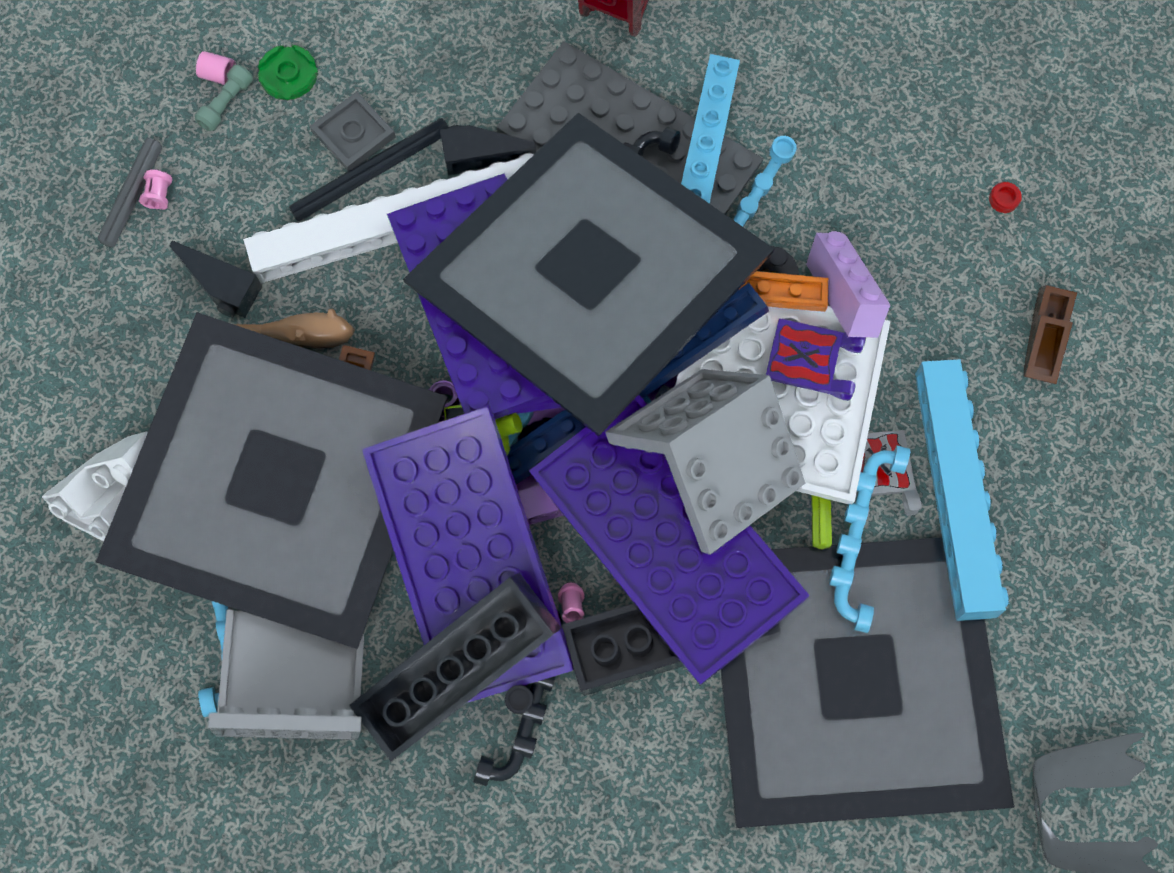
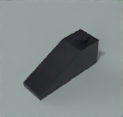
(478, 148)
(225, 284)

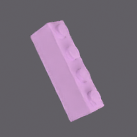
(851, 288)

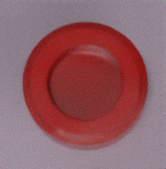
(1005, 197)

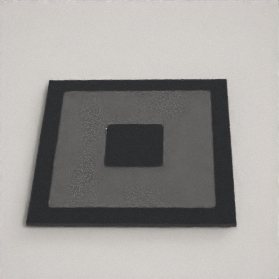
(589, 271)
(262, 481)
(869, 720)

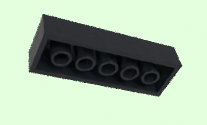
(621, 649)
(455, 666)

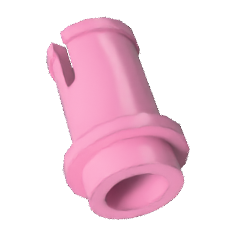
(571, 598)

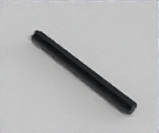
(368, 170)

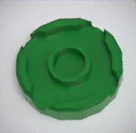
(287, 72)

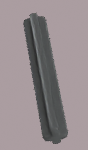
(129, 193)

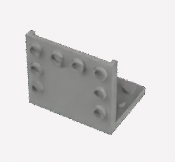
(722, 449)
(285, 683)

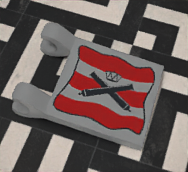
(888, 481)

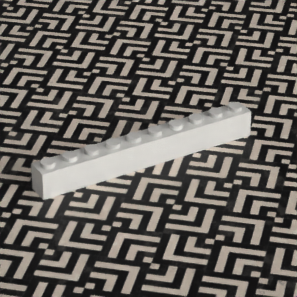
(352, 229)

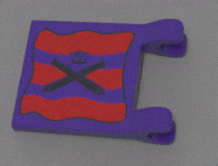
(808, 357)

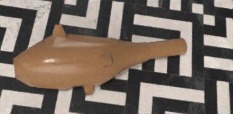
(307, 330)

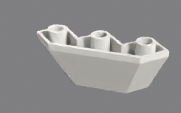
(95, 489)

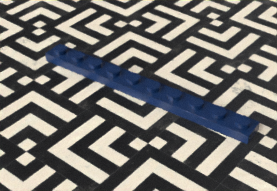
(732, 318)

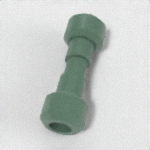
(237, 79)

